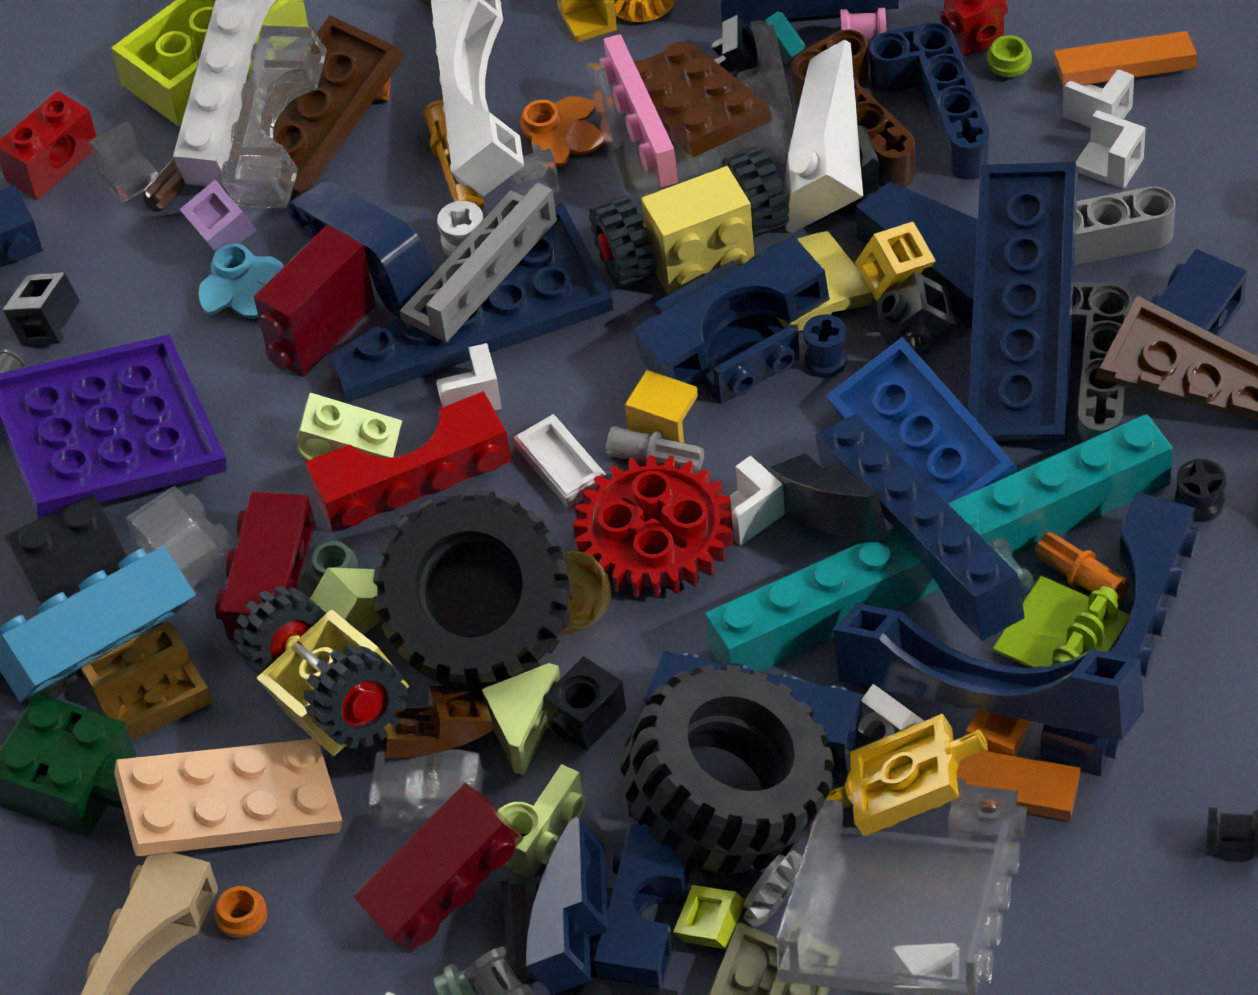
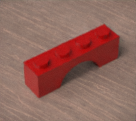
(360, 486)

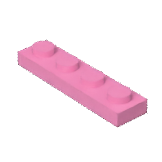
(642, 118)

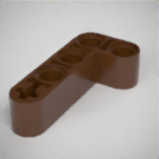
(890, 139)

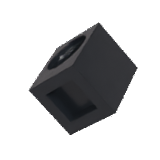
(588, 686)

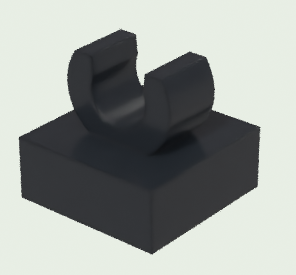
(736, 46)

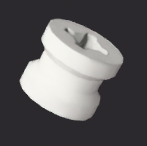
(456, 223)

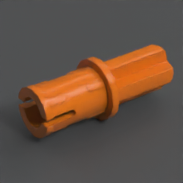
(1079, 566)

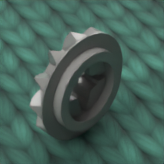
(772, 888)

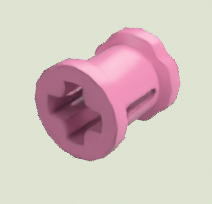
(866, 23)

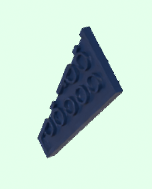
(543, 293)

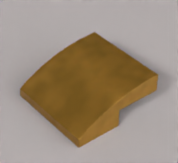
(148, 681)

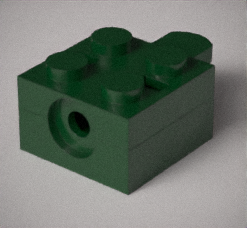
(63, 764)

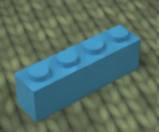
(92, 621)

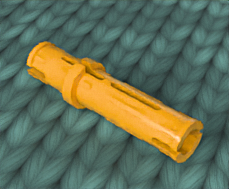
(436, 122)

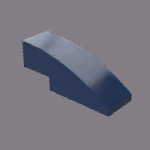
(568, 910)

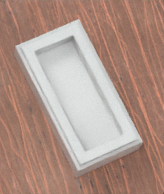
(558, 459)

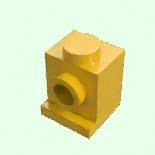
(892, 258)

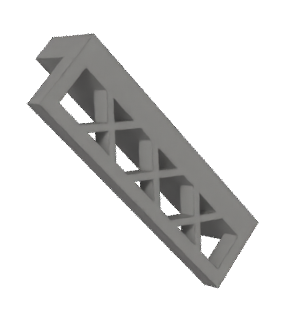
(481, 262)

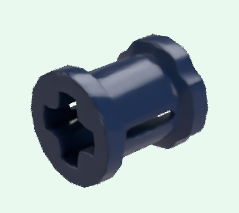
(825, 338)

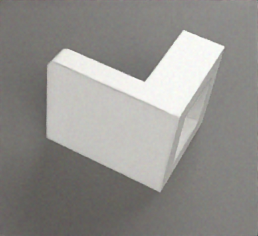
(1083, 100)
(1113, 150)
(480, 379)
(756, 501)

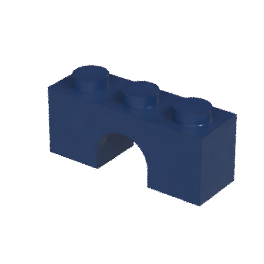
(635, 947)

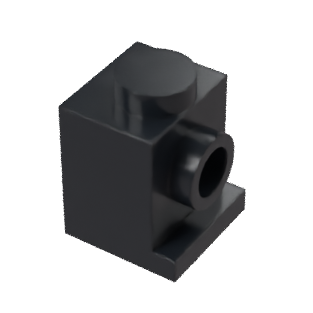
(41, 308)

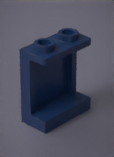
(744, 349)

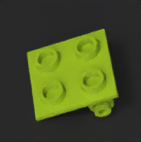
(1062, 625)

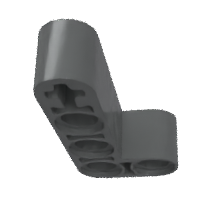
(1096, 319)

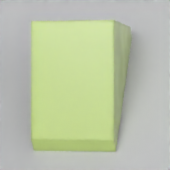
(349, 595)
(520, 712)

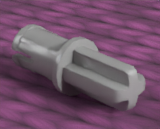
(630, 444)

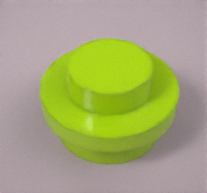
(1009, 56)

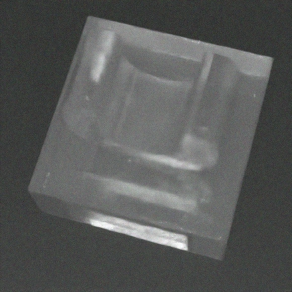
(537, 167)

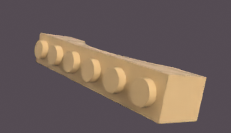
(162, 910)

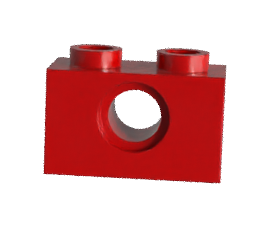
(46, 145)

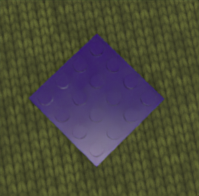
(106, 425)

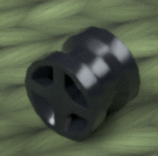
(1209, 480)

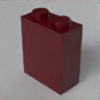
(314, 301)

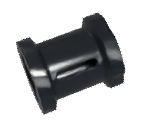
(1232, 832)

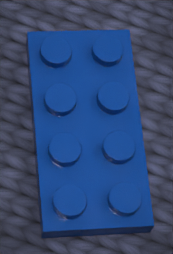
(923, 422)

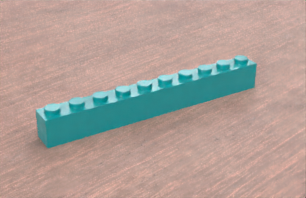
(889, 574)

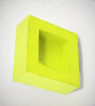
(709, 917)

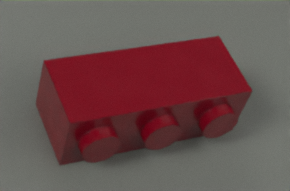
(269, 553)
(438, 868)

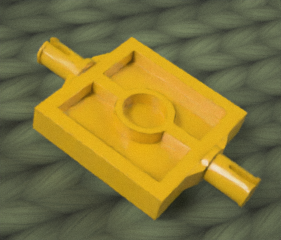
(905, 774)

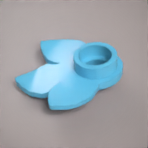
(235, 280)

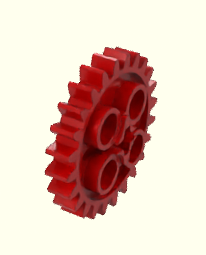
(653, 515)

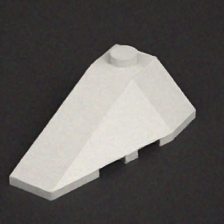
(824, 146)

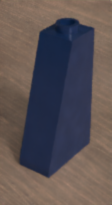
(946, 232)

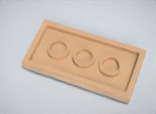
(227, 797)

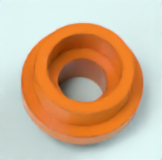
(237, 900)

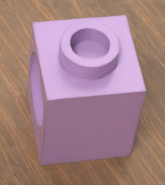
(217, 217)

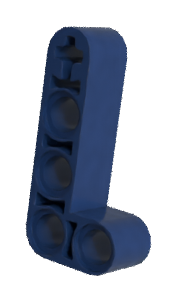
(932, 60)
(390, 244)

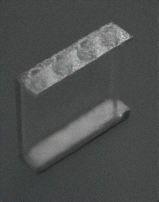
(895, 910)

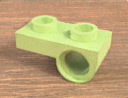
(335, 424)
(544, 821)

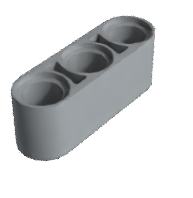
(1123, 224)

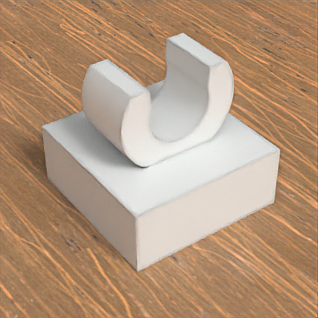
(888, 713)

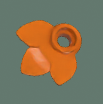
(562, 127)

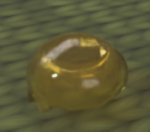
(589, 589)

